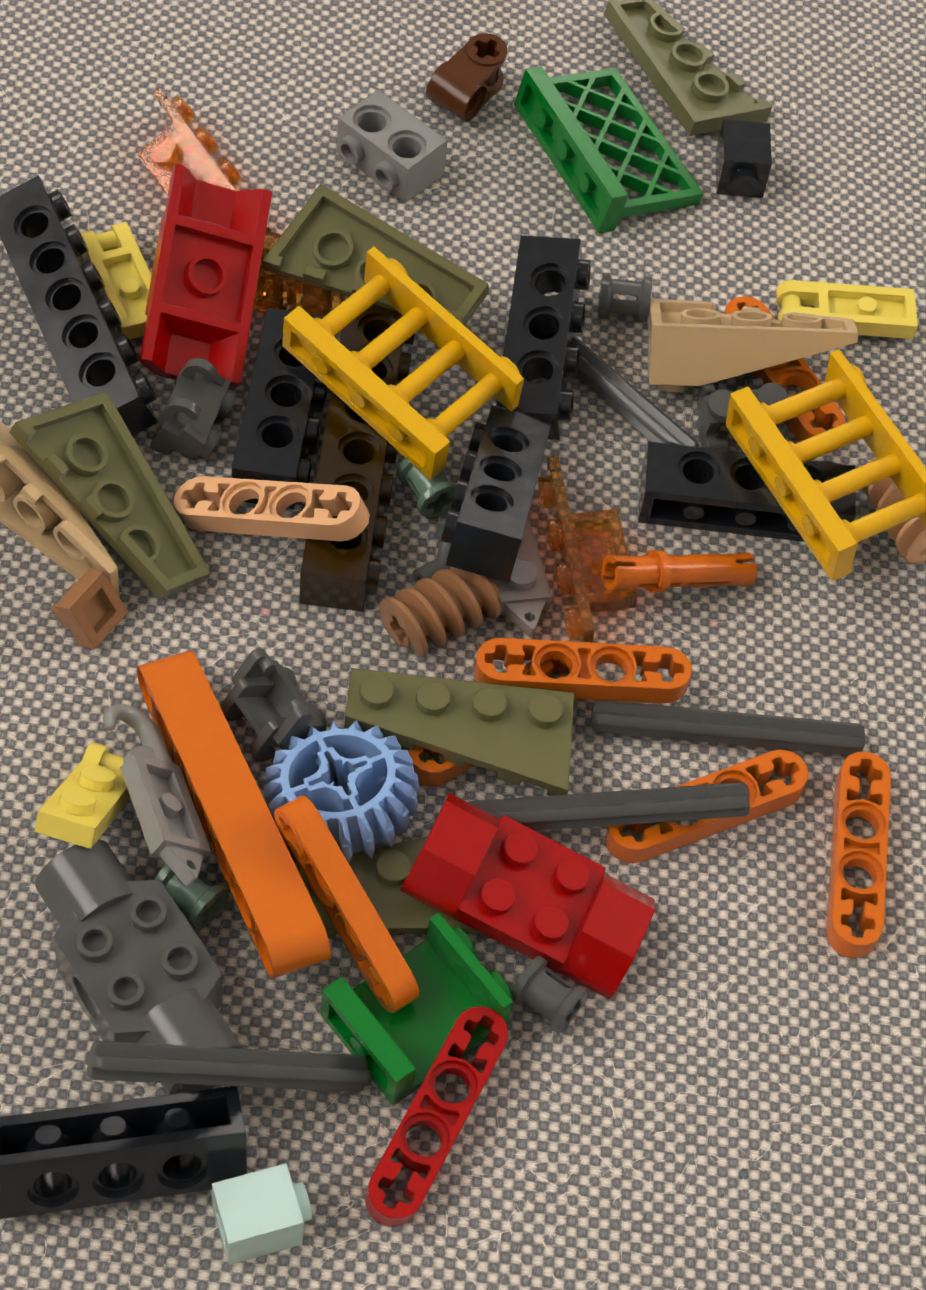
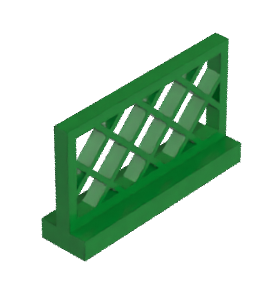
(578, 153)

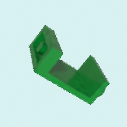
(407, 1042)

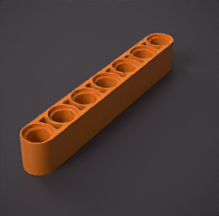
(234, 816)

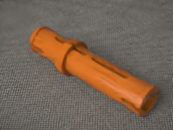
(665, 571)

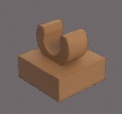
(90, 609)

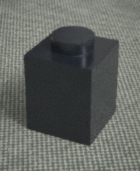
(743, 158)

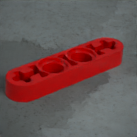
(437, 1114)

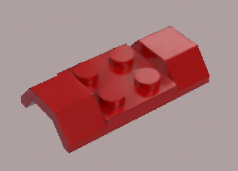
(204, 277)
(530, 895)

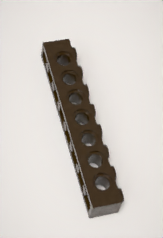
(357, 458)

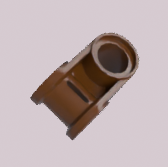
(469, 76)

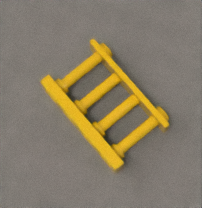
(388, 406)
(809, 500)

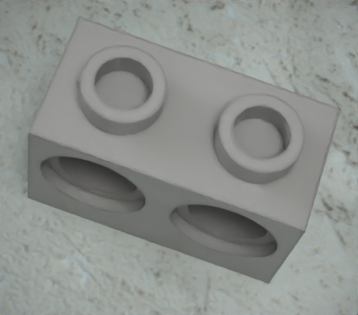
(391, 146)

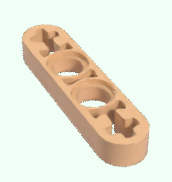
(273, 500)

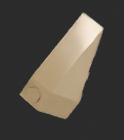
(702, 346)
(45, 516)

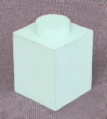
(260, 1213)

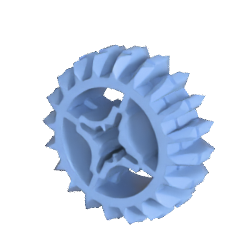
(353, 779)

